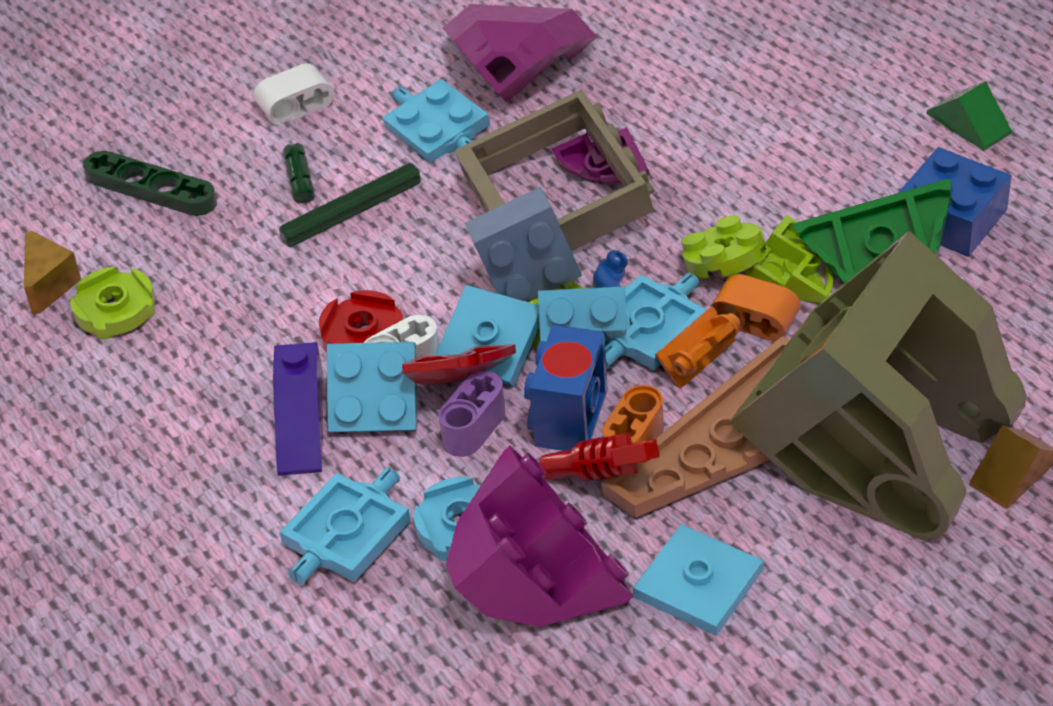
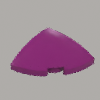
(585, 160)

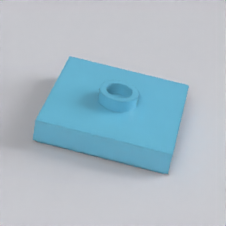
(490, 320)
(698, 579)

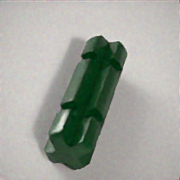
(298, 173)

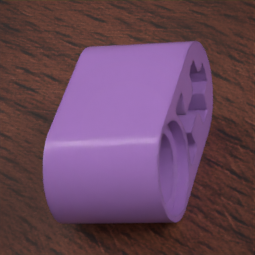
(472, 413)

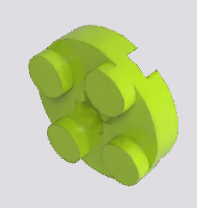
(726, 248)
(103, 319)

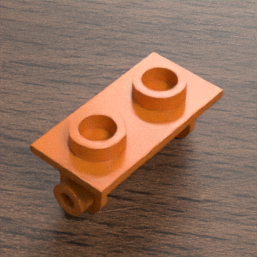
(698, 345)

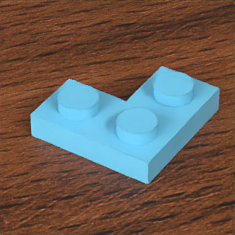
(583, 308)

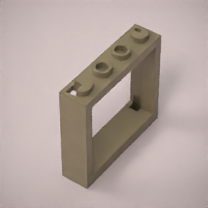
(544, 129)

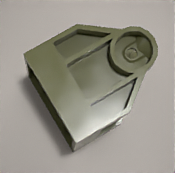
(870, 379)

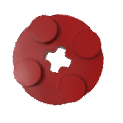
(365, 306)

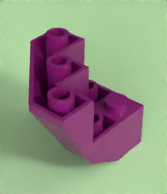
(517, 41)
(528, 553)

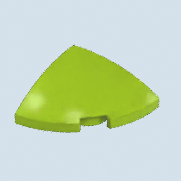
(792, 265)

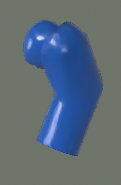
(610, 270)

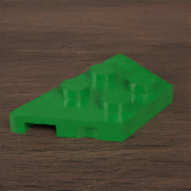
(860, 233)

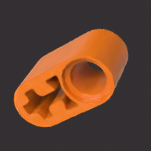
(761, 306)
(638, 414)

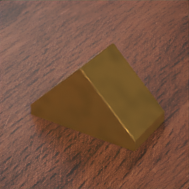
(47, 271)
(1011, 465)

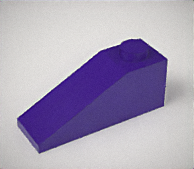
(298, 408)

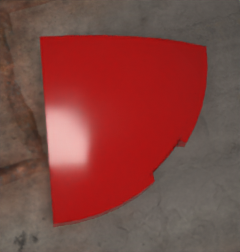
(456, 367)

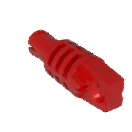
(599, 458)

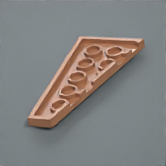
(697, 447)

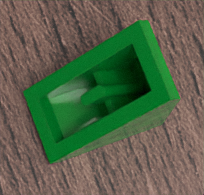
(973, 115)

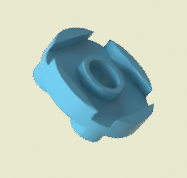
(436, 513)

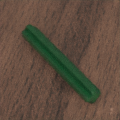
(349, 204)

